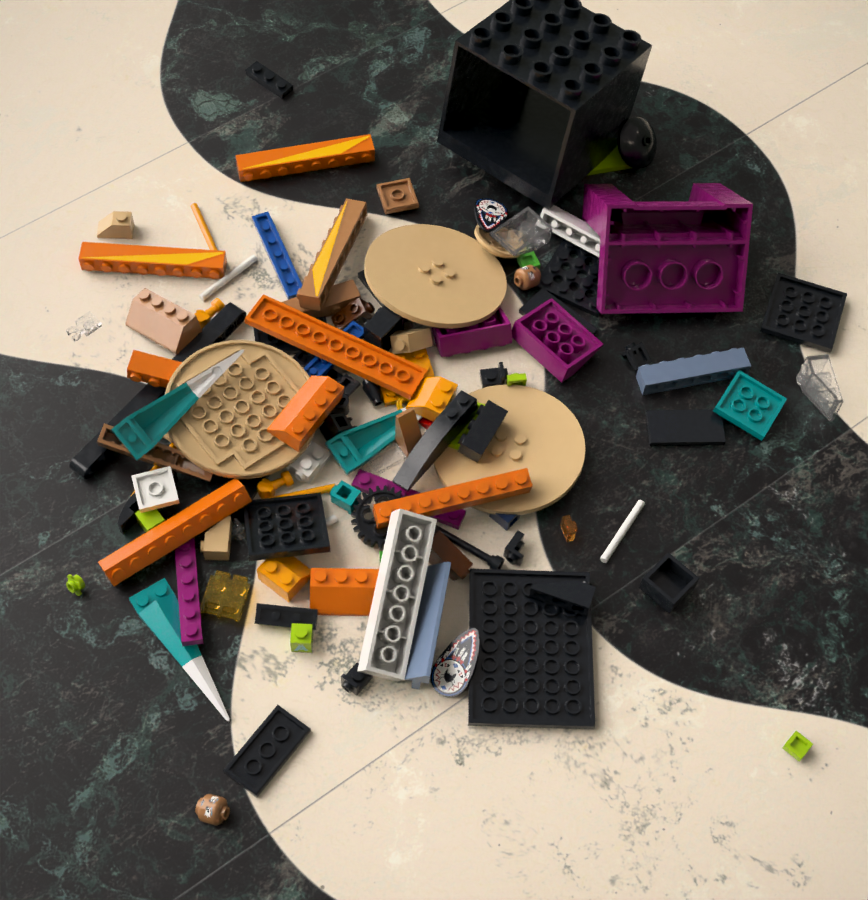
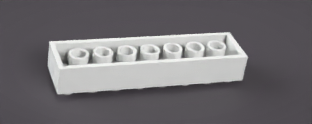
(397, 595)

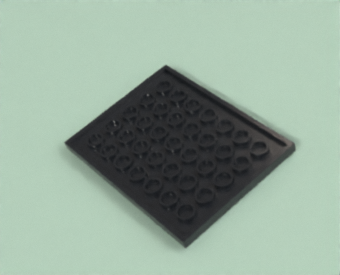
(531, 655)

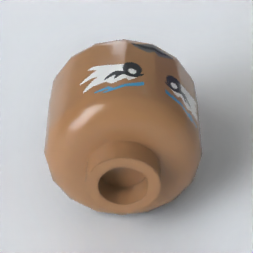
(527, 277)
(212, 809)

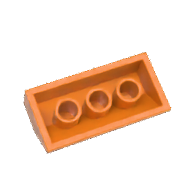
(306, 411)
(342, 591)

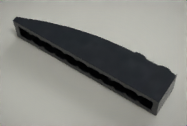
(436, 439)

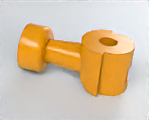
(205, 316)
(267, 488)

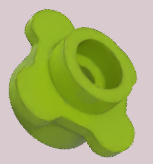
(75, 584)

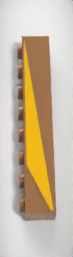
(332, 255)

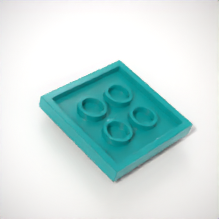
(750, 405)

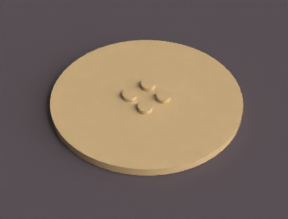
(435, 276)
(230, 421)
(534, 435)

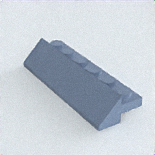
(427, 624)

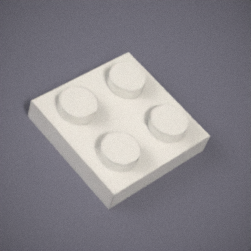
(155, 489)

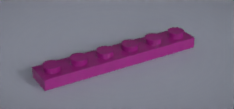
(366, 480)
(188, 594)

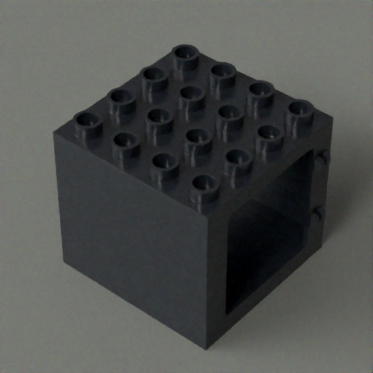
(541, 94)

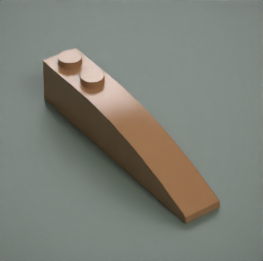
(338, 298)
(159, 455)

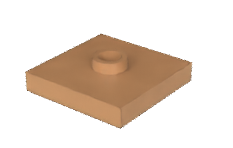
(397, 196)

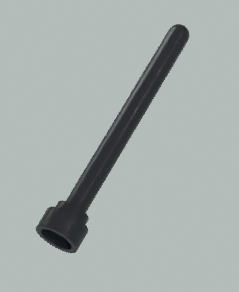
(493, 561)

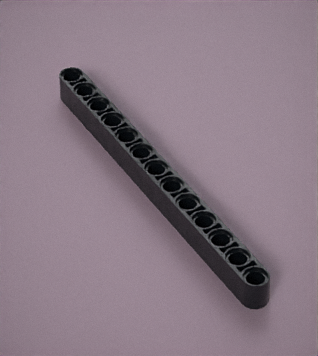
(215, 331)

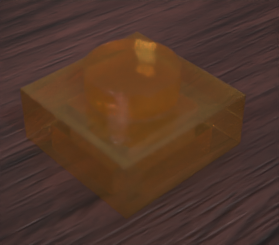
(569, 528)

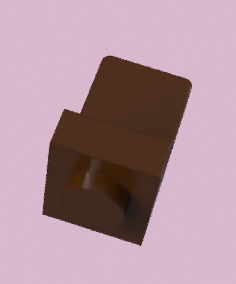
(352, 312)

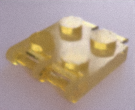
(225, 595)

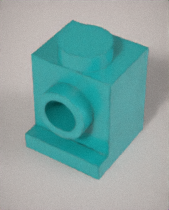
(342, 491)

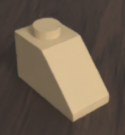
(116, 225)
(411, 340)
(218, 541)

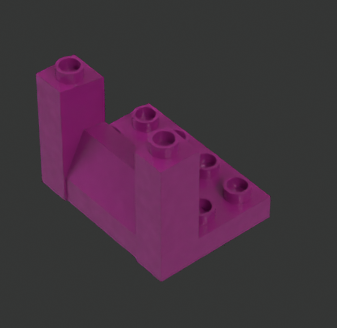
(670, 251)

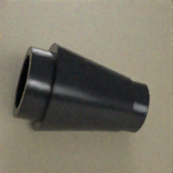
(373, 392)

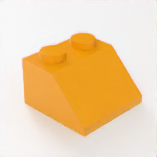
(432, 397)
(284, 576)

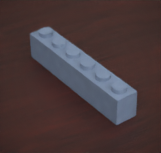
(692, 371)

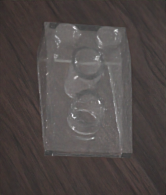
(523, 233)
(820, 385)

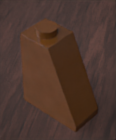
(445, 551)

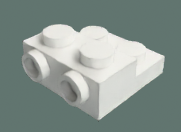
(309, 463)

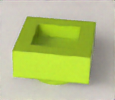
(516, 379)
(797, 746)

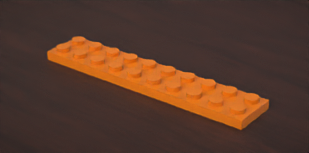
(336, 346)

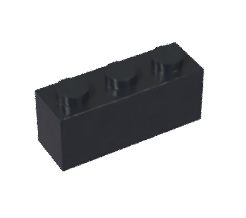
(481, 430)

